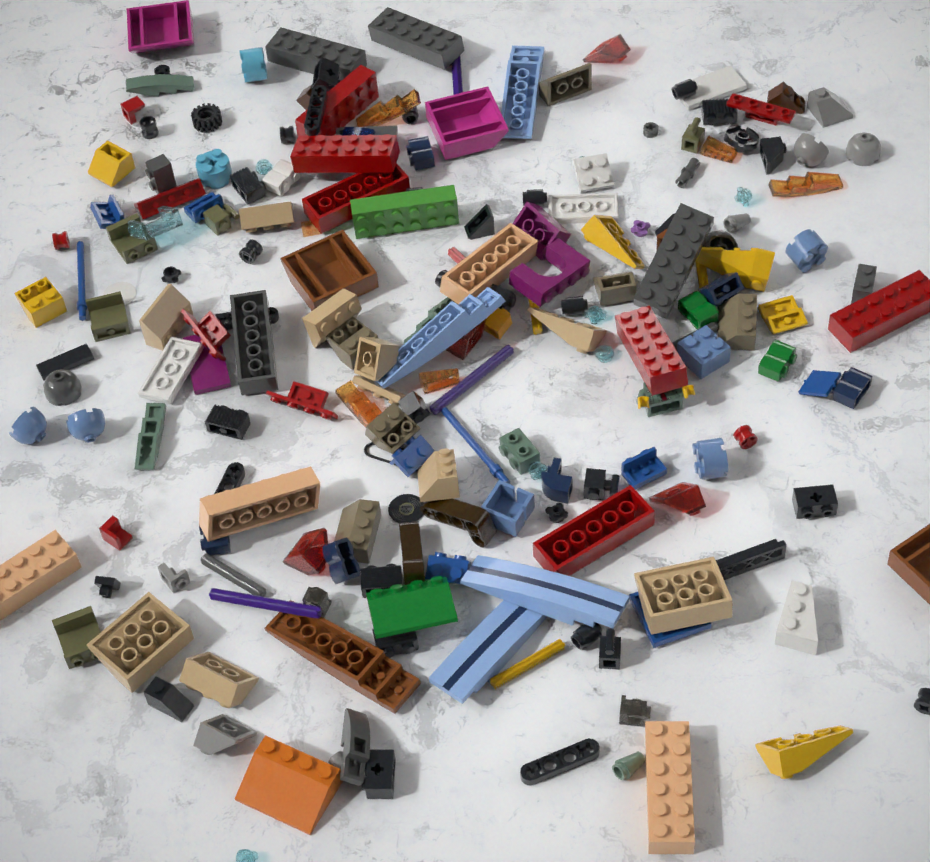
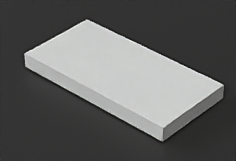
(715, 86)
(581, 207)
(170, 370)

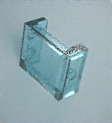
(169, 220)

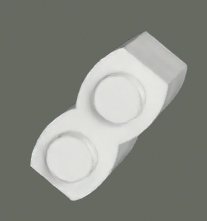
(280, 177)

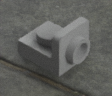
(172, 579)

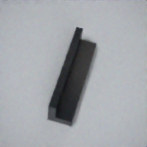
(751, 558)

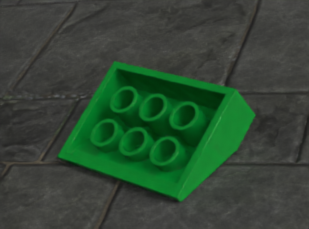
(411, 607)

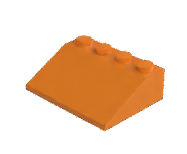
(288, 785)

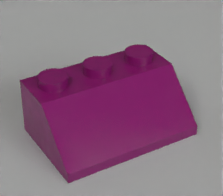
(540, 226)

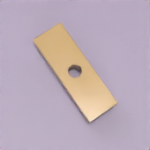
(367, 384)

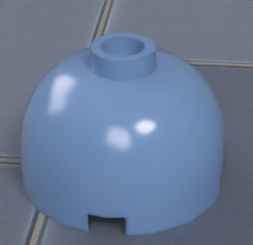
(86, 425)
(29, 427)

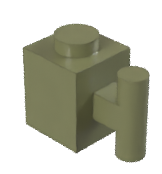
(693, 137)
(219, 219)

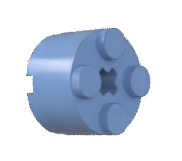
(807, 250)
(711, 458)

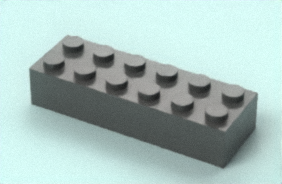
(416, 38)
(304, 52)
(674, 260)
(253, 342)

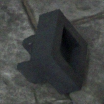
(106, 585)

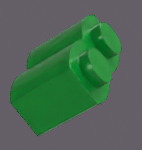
(698, 310)
(777, 360)

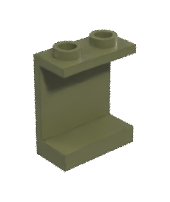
(127, 245)
(108, 316)
(74, 634)

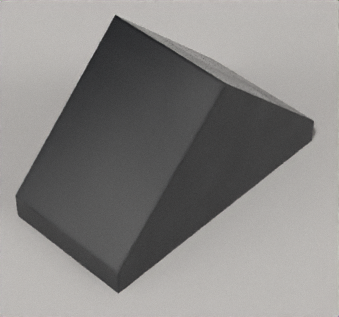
(481, 224)

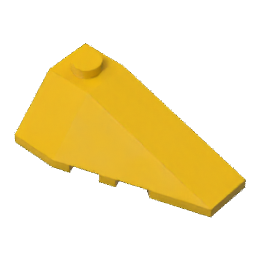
(607, 235)
(751, 265)
(796, 754)

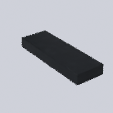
(65, 360)

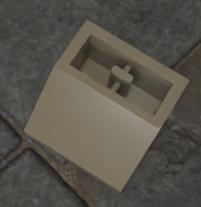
(615, 288)
(345, 340)
(391, 429)

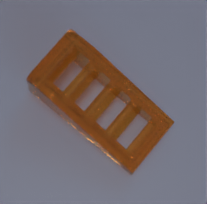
(714, 149)
(437, 380)

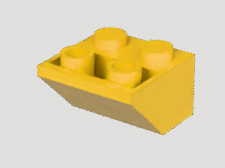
(111, 163)
(41, 302)

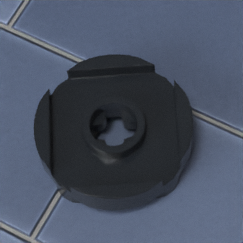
(741, 138)

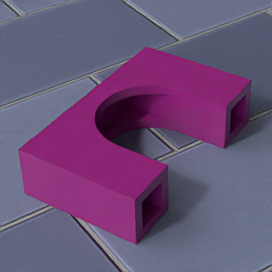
(542, 288)

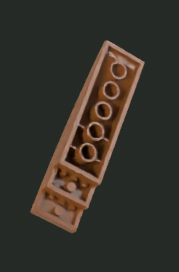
(346, 658)

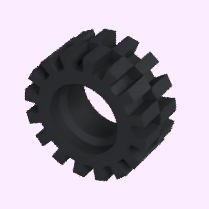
(209, 123)

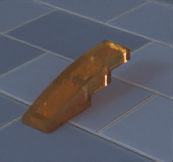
(383, 113)
(811, 184)
(358, 403)

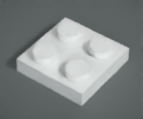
(593, 173)

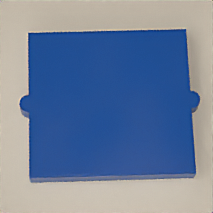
(820, 383)

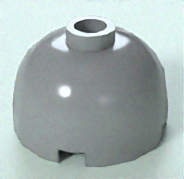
(863, 149)
(809, 151)

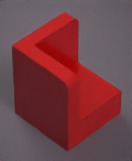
(130, 107)
(114, 534)

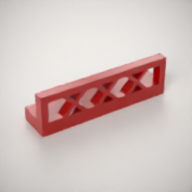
(170, 198)

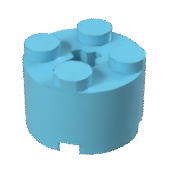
(253, 64)
(213, 169)

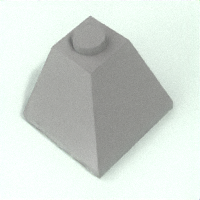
(827, 107)
(220, 734)

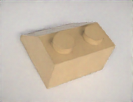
(375, 357)

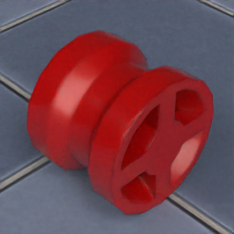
(61, 240)
(745, 437)

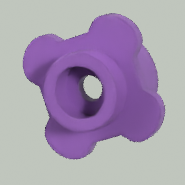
(640, 228)

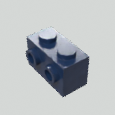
(722, 288)

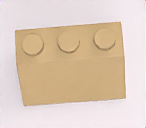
(266, 216)
(331, 315)
(164, 317)
(438, 477)
(217, 679)

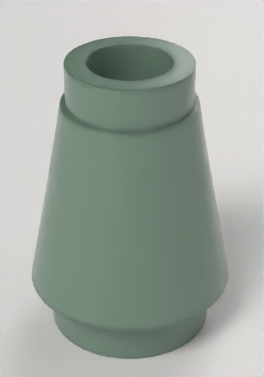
(628, 765)

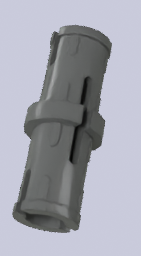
(687, 172)

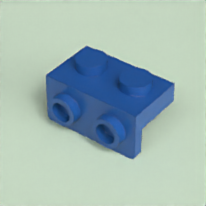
(196, 209)
(107, 212)
(413, 456)
(643, 468)
(451, 568)

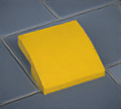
(782, 315)

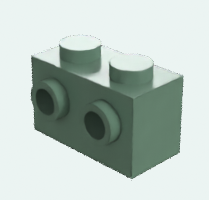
(518, 450)

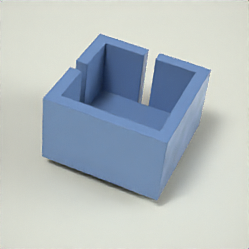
(703, 352)
(505, 511)

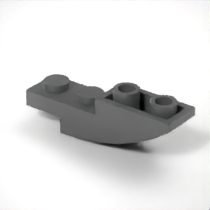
(356, 746)

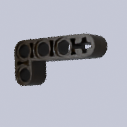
(462, 516)
(411, 552)

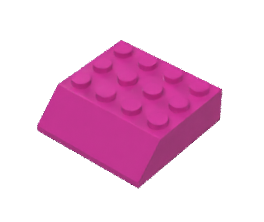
(159, 26)
(466, 122)

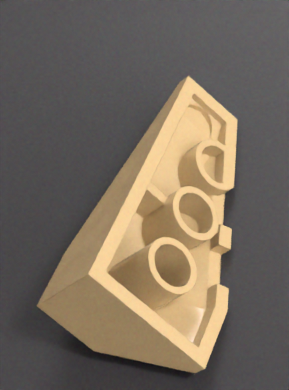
(579, 335)

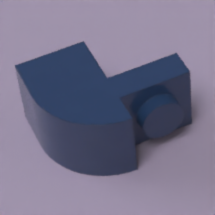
(554, 485)

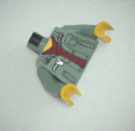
(663, 402)

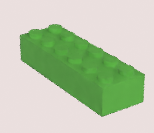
(405, 211)

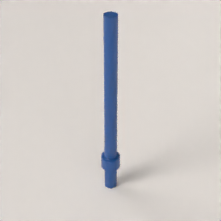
(81, 303)
(495, 469)

